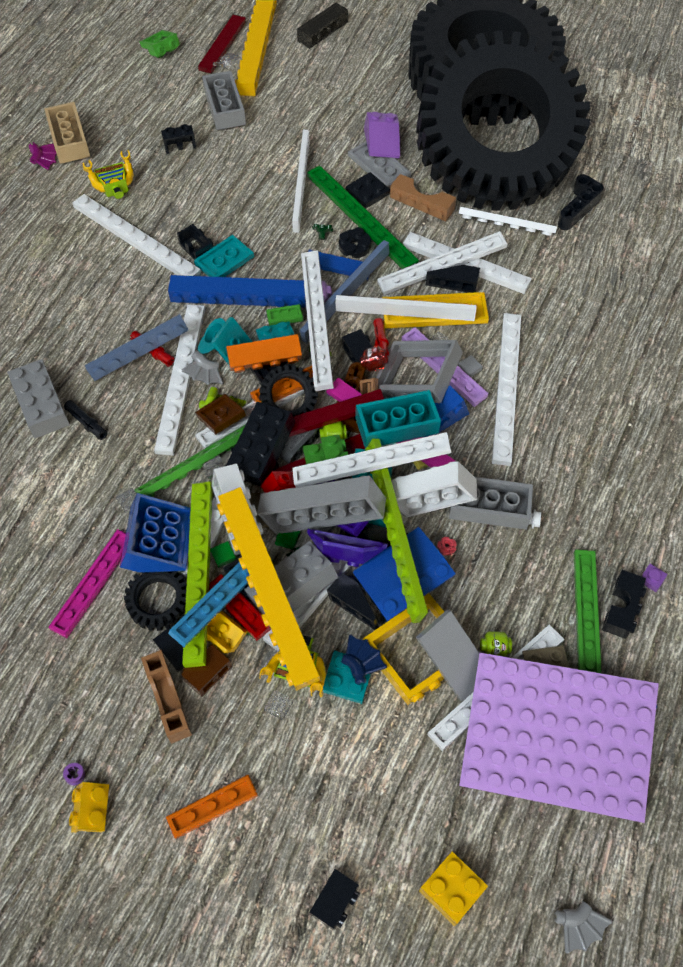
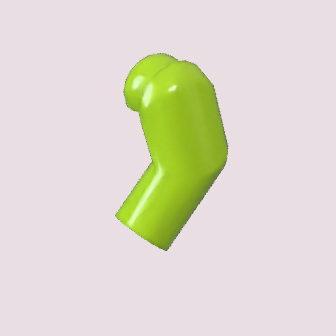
(212, 395)

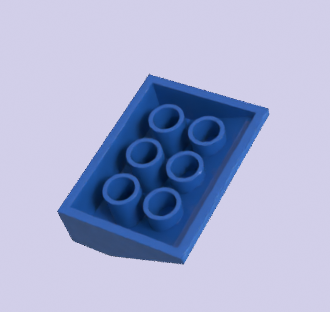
(156, 536)
(384, 586)

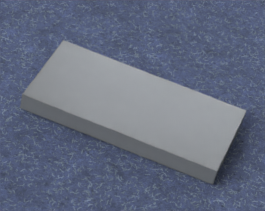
(384, 168)
(451, 653)

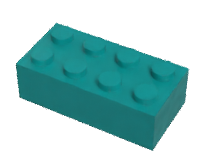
(398, 418)

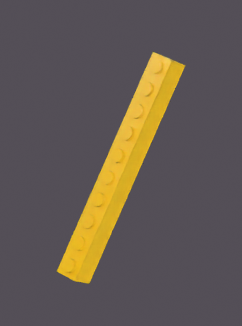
(255, 47)
(268, 589)

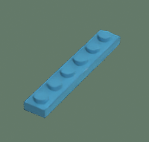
(209, 605)

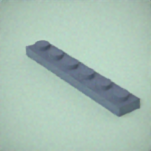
(136, 347)

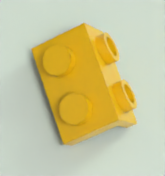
(225, 633)
(89, 807)

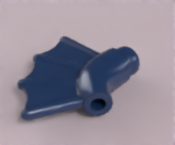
(362, 659)

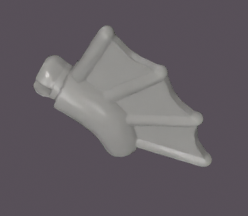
(203, 369)
(581, 926)

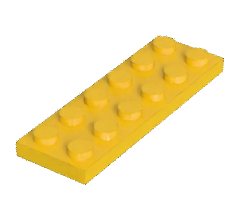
(475, 298)

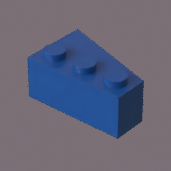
(451, 409)

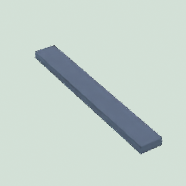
(352, 282)

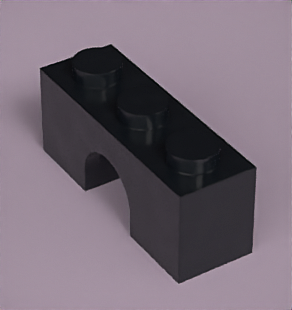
(630, 589)

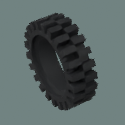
(293, 373)
(155, 620)

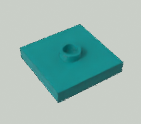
(229, 335)

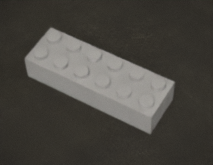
(322, 505)

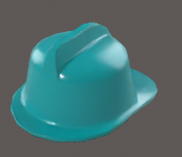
(211, 331)

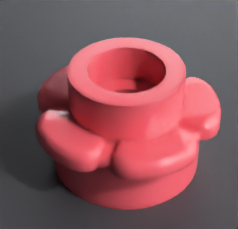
(446, 550)

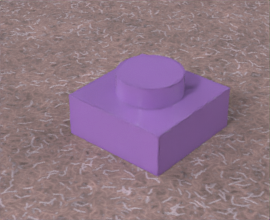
(654, 577)

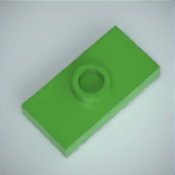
(284, 314)

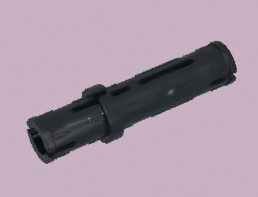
(90, 424)

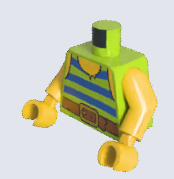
(112, 179)
(280, 671)

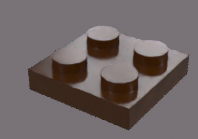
(220, 414)

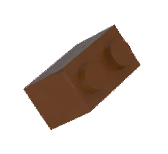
(203, 678)

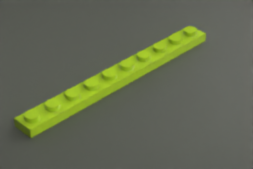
(400, 546)
(198, 566)

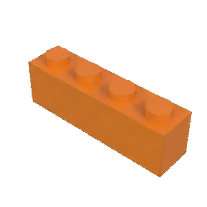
(263, 353)

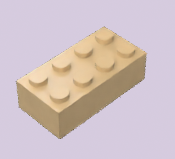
(67, 132)

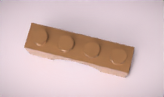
(437, 205)
(166, 697)

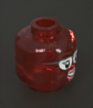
(374, 359)

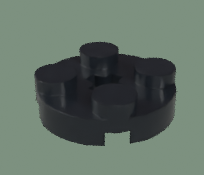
(357, 235)

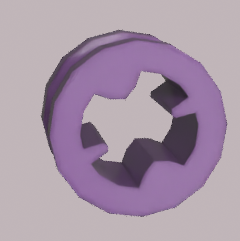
(74, 781)

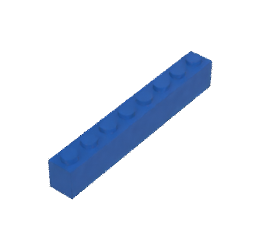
(236, 291)

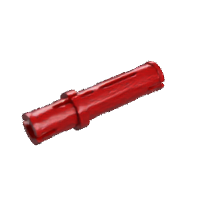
(380, 334)
(158, 353)

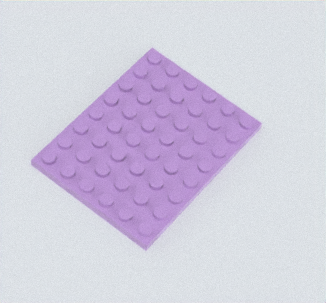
(561, 736)

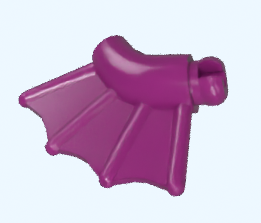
(43, 155)

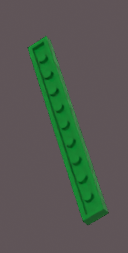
(361, 216)

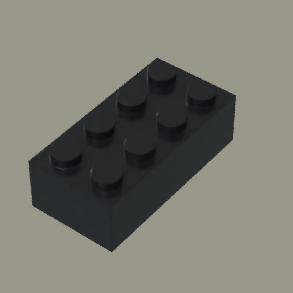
(262, 442)

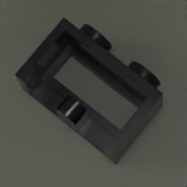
(178, 136)
(193, 233)

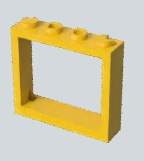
(387, 630)

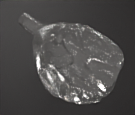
(229, 61)

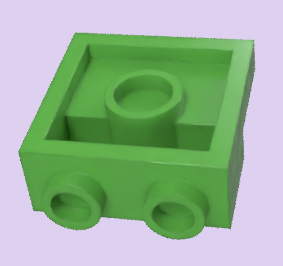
(160, 43)
(329, 448)

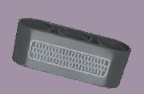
(294, 446)

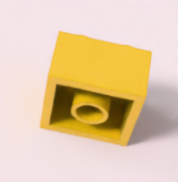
(453, 888)

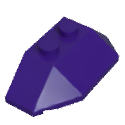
(345, 548)

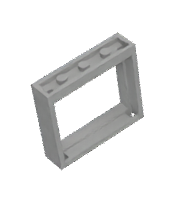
(427, 348)

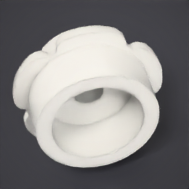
(535, 519)

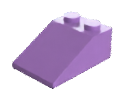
(382, 134)

